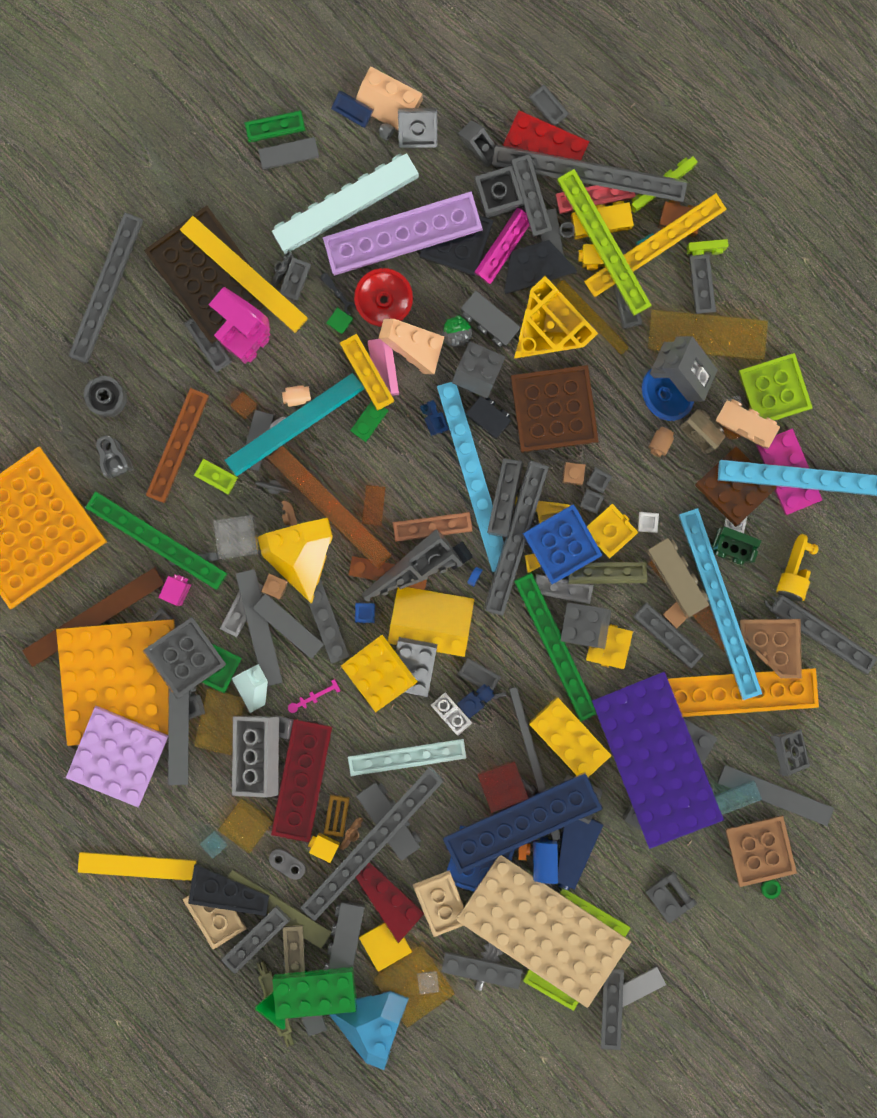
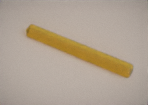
(592, 317)

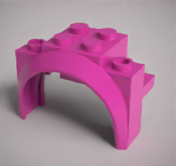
(245, 325)

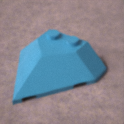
(373, 1026)

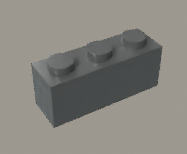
(489, 320)

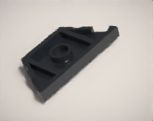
(533, 263)

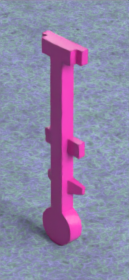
(293, 707)

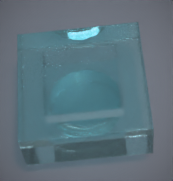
(213, 844)

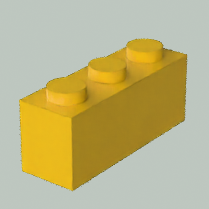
(616, 217)

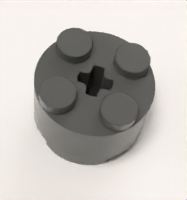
(108, 386)

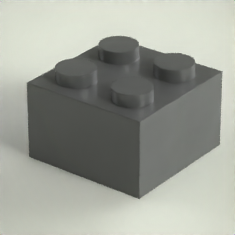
(498, 192)
(478, 369)
(586, 625)

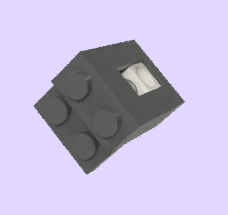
(686, 367)

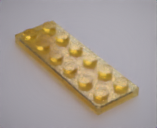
(714, 334)

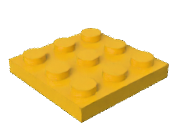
(379, 673)

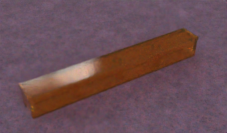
(329, 506)

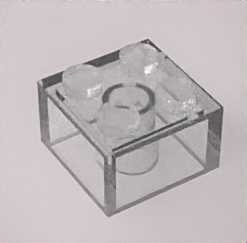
(236, 537)

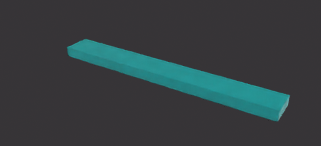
(294, 424)

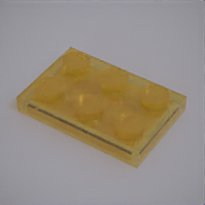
(216, 725)

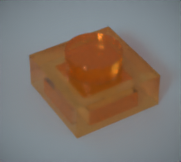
(243, 405)

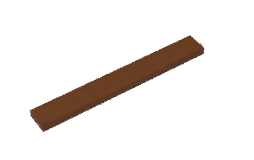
(97, 613)

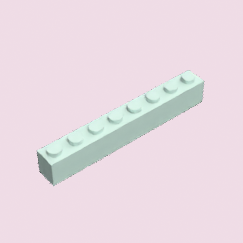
(345, 203)

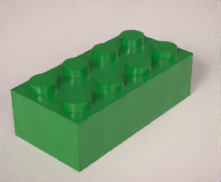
(314, 993)

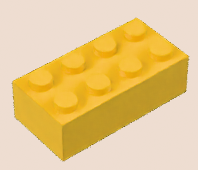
(569, 738)

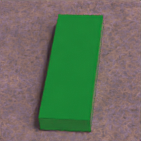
(274, 126)

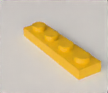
(367, 372)

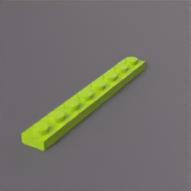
(604, 242)

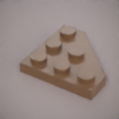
(775, 643)

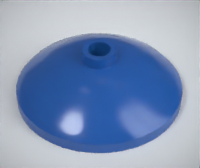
(672, 405)

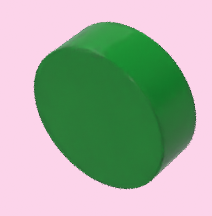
(770, 889)

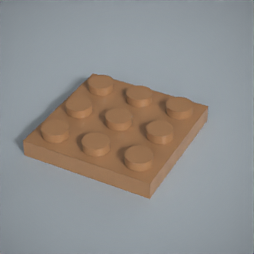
(760, 851)

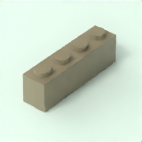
(677, 577)

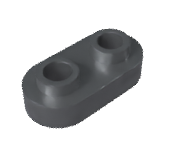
(287, 863)

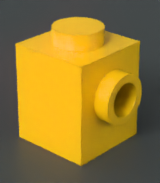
(590, 257)
(323, 847)

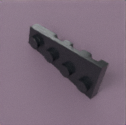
(221, 892)

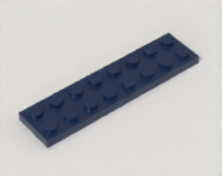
(522, 823)

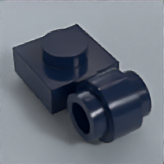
(473, 703)

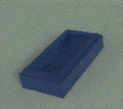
(352, 109)

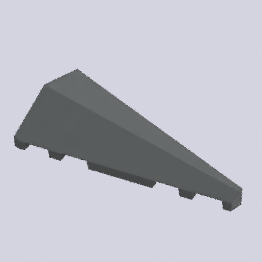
(428, 557)

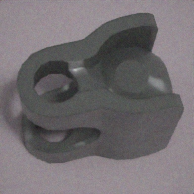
(112, 461)

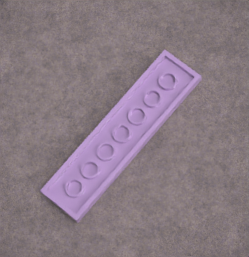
(402, 233)

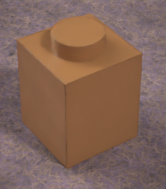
(573, 473)
(275, 586)

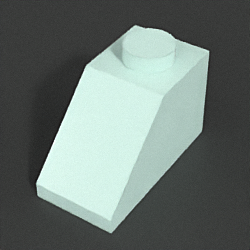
(252, 687)

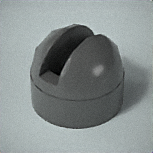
(386, 131)
(566, 234)

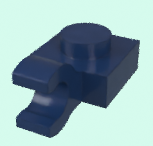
(435, 421)

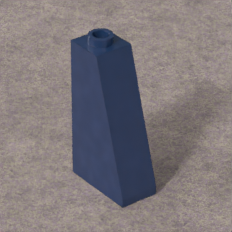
(575, 849)

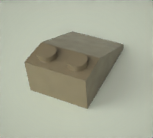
(703, 431)

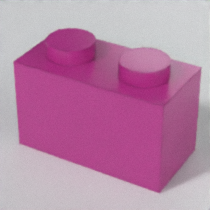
(175, 590)

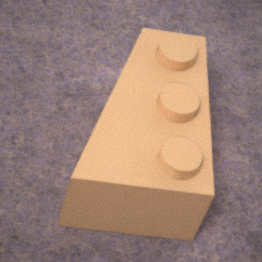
(413, 343)
(748, 423)

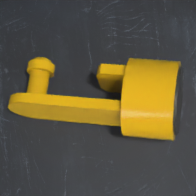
(791, 584)

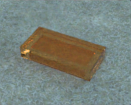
(373, 505)

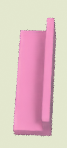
(383, 360)

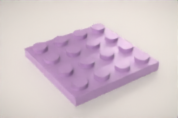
(117, 756)

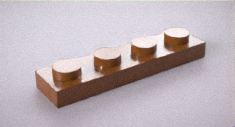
(365, 569)

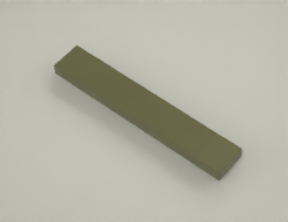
(312, 930)

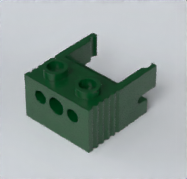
(740, 541)

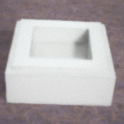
(648, 522)

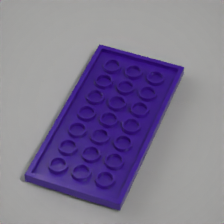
(657, 760)

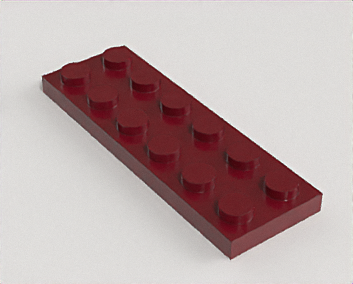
(301, 780)

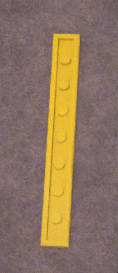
(660, 241)
(244, 274)

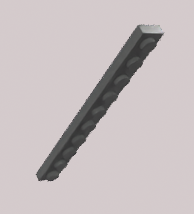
(596, 173)
(372, 843)

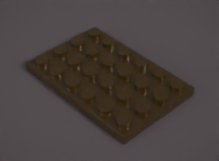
(195, 275)

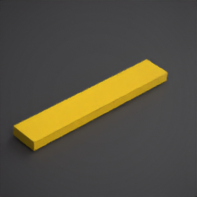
(136, 866)

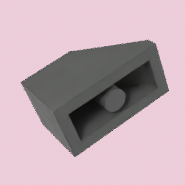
(478, 142)

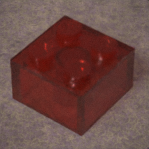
(502, 786)

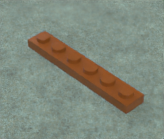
(177, 445)

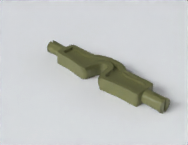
(265, 979)

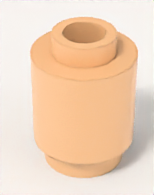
(296, 395)

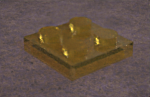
(245, 825)

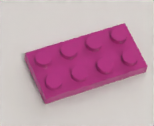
(787, 452)

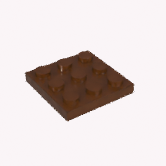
(733, 499)

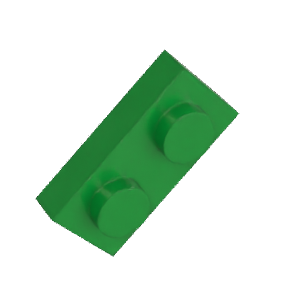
(368, 422)

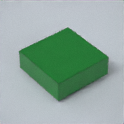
(339, 321)

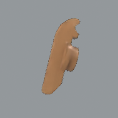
(288, 518)
(351, 834)

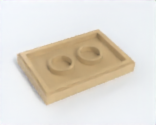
(440, 902)
(216, 923)

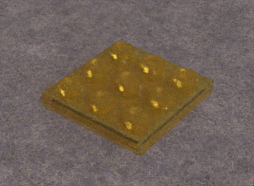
(403, 980)

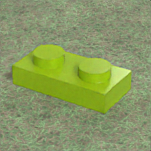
(714, 246)
(216, 476)

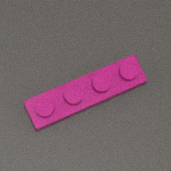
(503, 246)

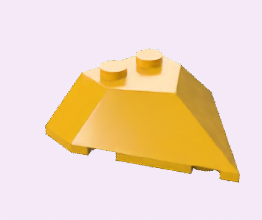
(551, 323)
(298, 553)

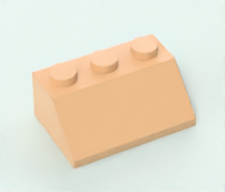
(387, 96)

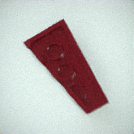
(392, 905)

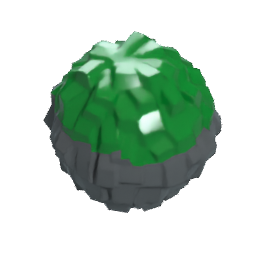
(456, 331)

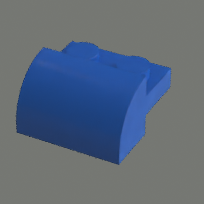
(545, 861)

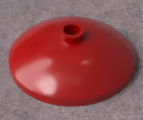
(380, 284)

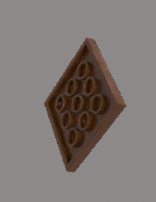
(554, 409)

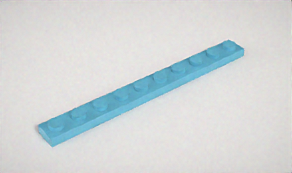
(470, 468)
(797, 477)
(720, 604)

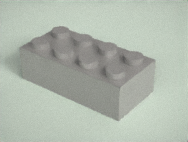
(255, 756)

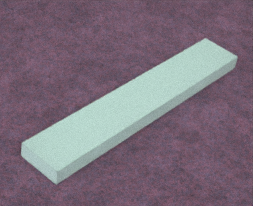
(407, 757)

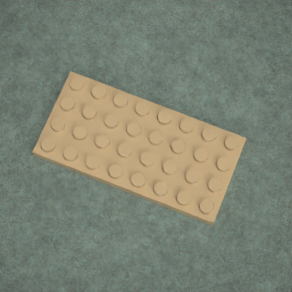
(543, 930)

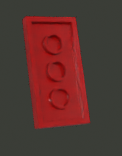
(541, 137)

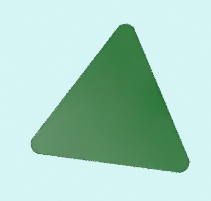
(267, 1009)

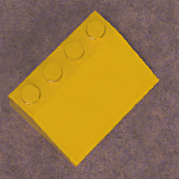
(432, 619)

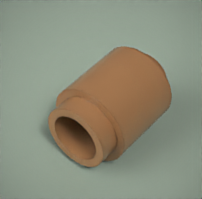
(661, 442)

